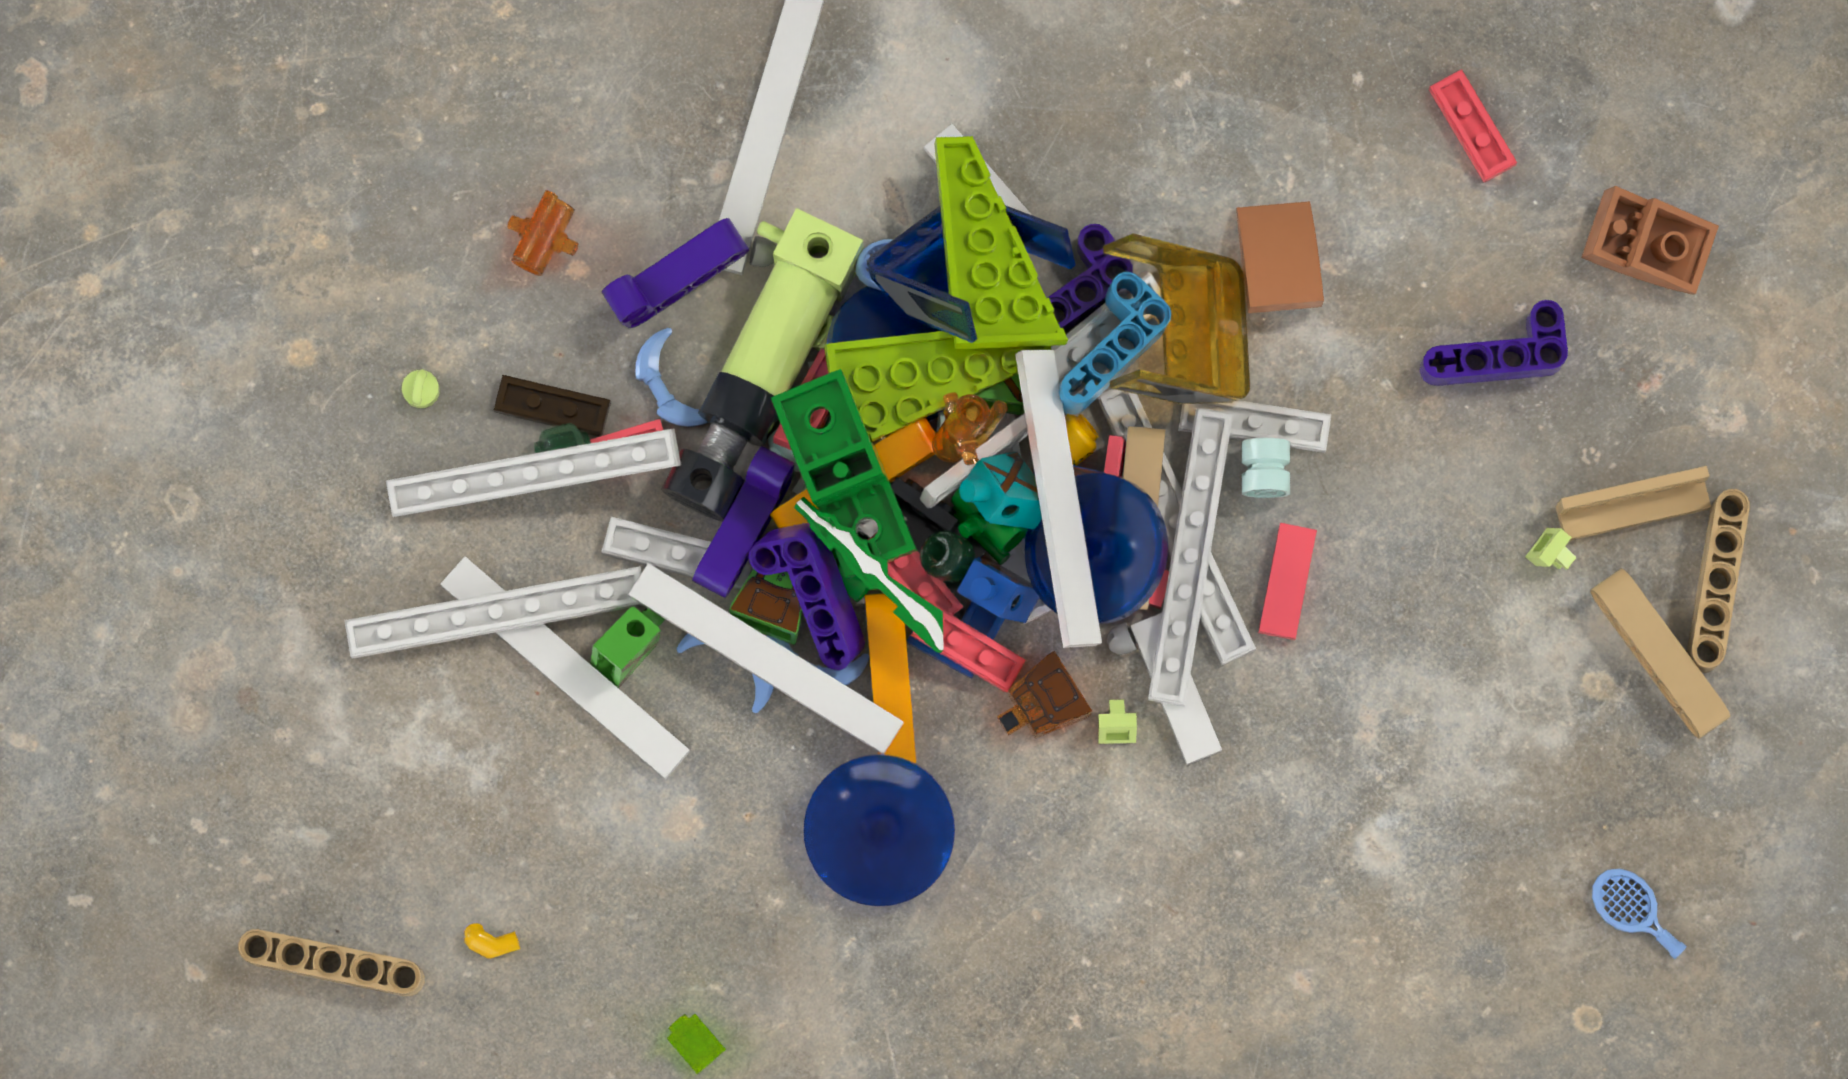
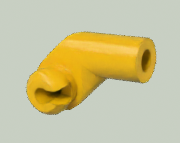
(487, 945)

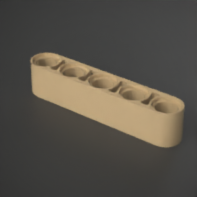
(1145, 461)
(1726, 564)
(1660, 653)
(313, 958)

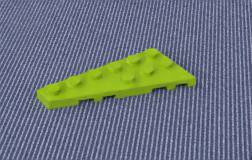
(987, 255)
(908, 375)

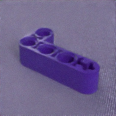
(675, 275)
(1093, 278)
(1492, 353)
(745, 522)
(835, 636)

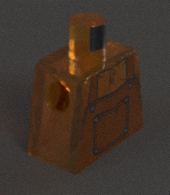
(1044, 700)

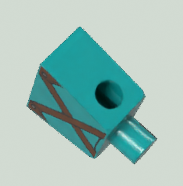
(1003, 491)

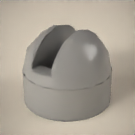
(762, 252)
(1121, 640)

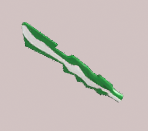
(873, 571)

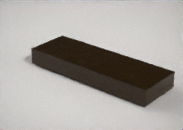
(551, 405)

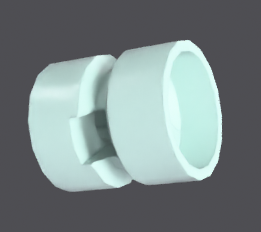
(1266, 467)

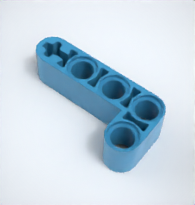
(1109, 350)

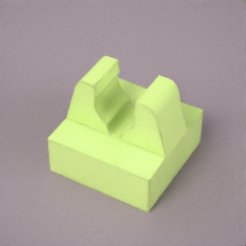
(1551, 550)
(1117, 725)

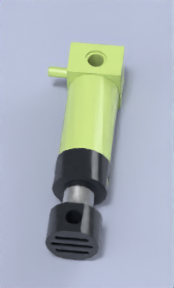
(765, 357)

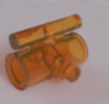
(543, 234)
(966, 427)

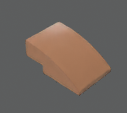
(1650, 240)
(1279, 257)

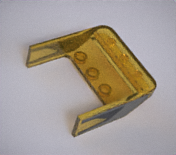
(1207, 328)

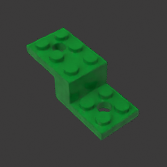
(842, 464)

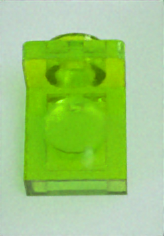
(695, 1042)

